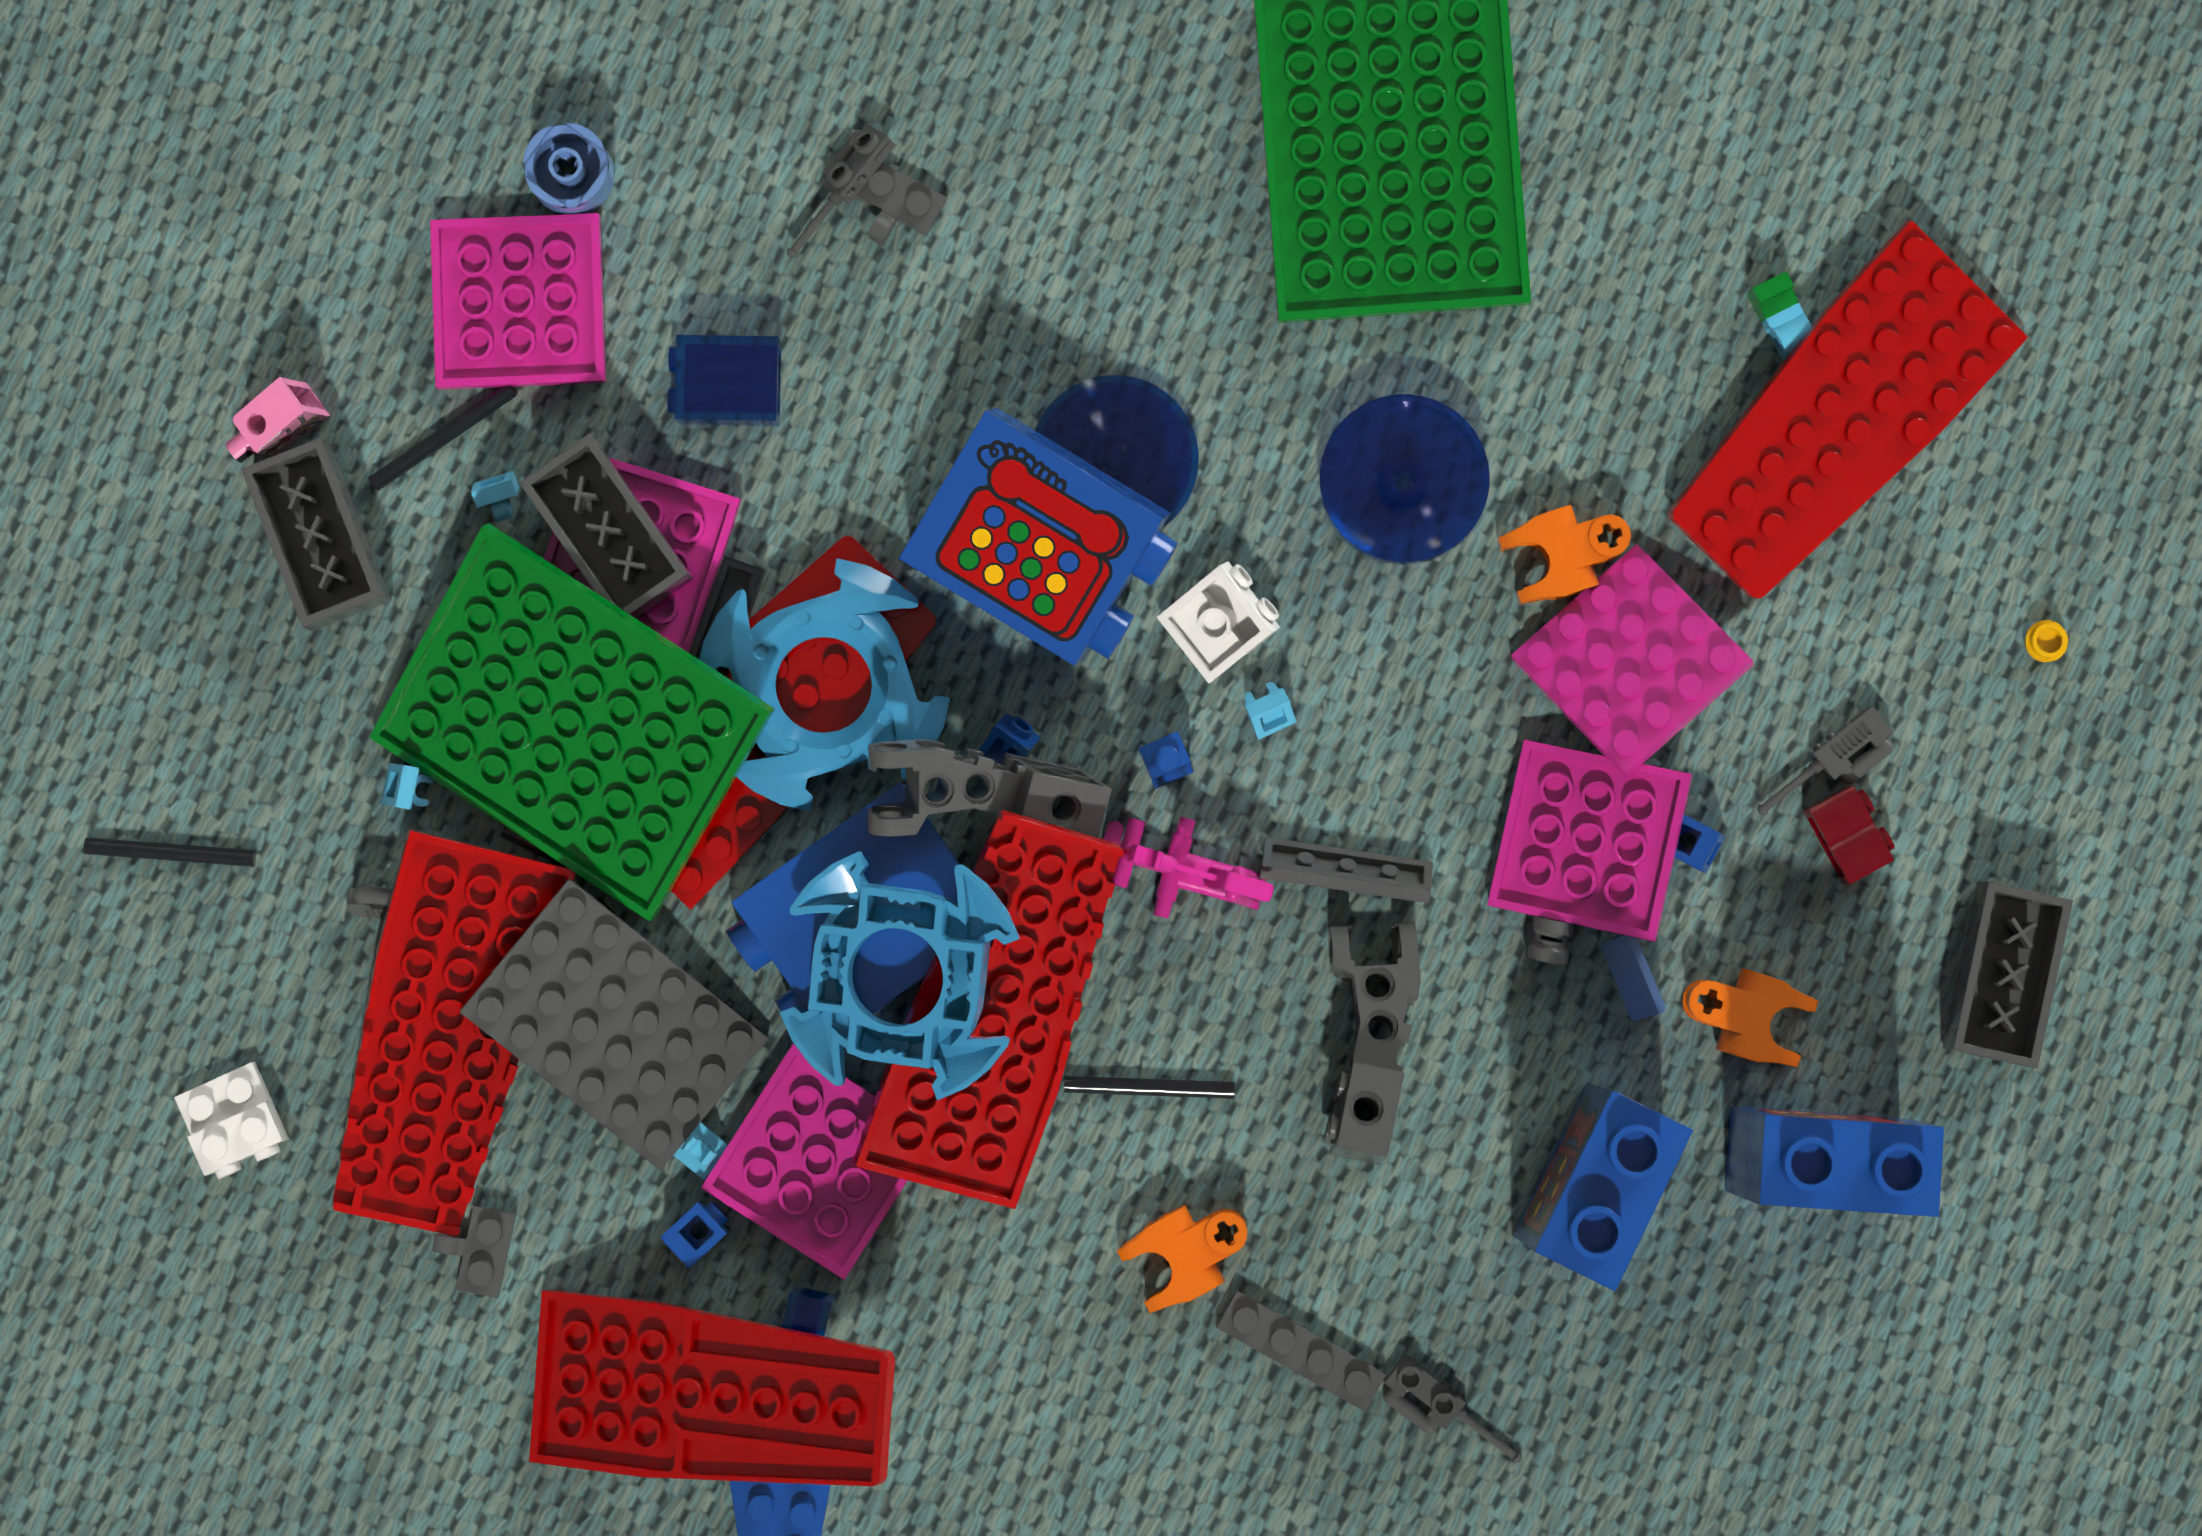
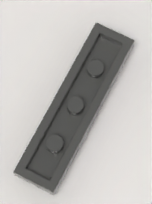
(1346, 870)
(1301, 1350)

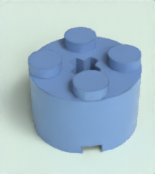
(570, 146)

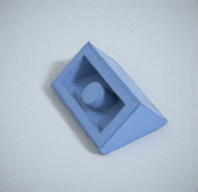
(1633, 977)

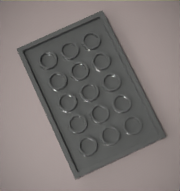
(614, 1024)

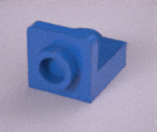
(1009, 736)

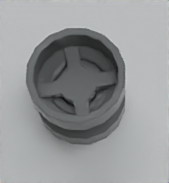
(1549, 949)

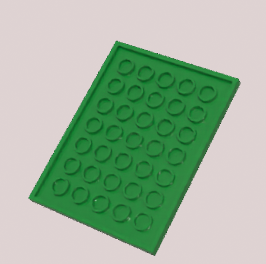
(1391, 157)
(570, 722)

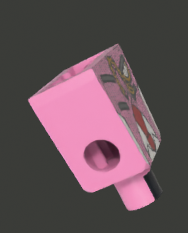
(276, 419)

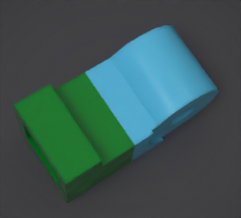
(1780, 312)

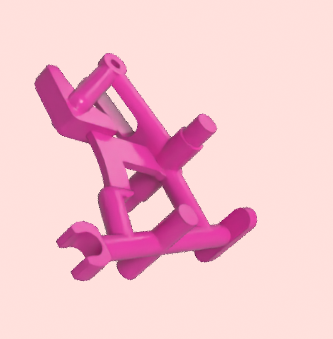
(1184, 869)

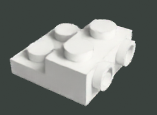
(1220, 620)
(231, 1121)

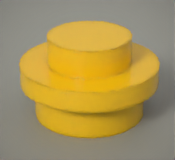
(2046, 641)

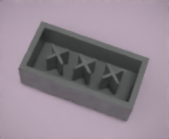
(605, 528)
(316, 534)
(2007, 974)

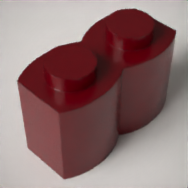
(1849, 834)

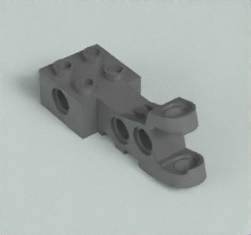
(1018, 785)
(1372, 1068)

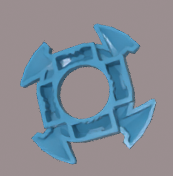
(842, 615)
(954, 931)

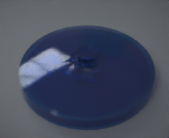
(1129, 434)
(1404, 479)

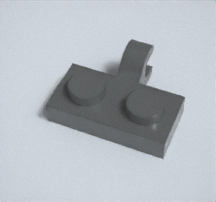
(899, 200)
(482, 1251)

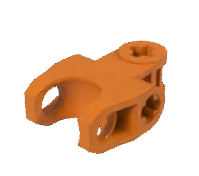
(1568, 550)
(1746, 1014)
(1189, 1250)

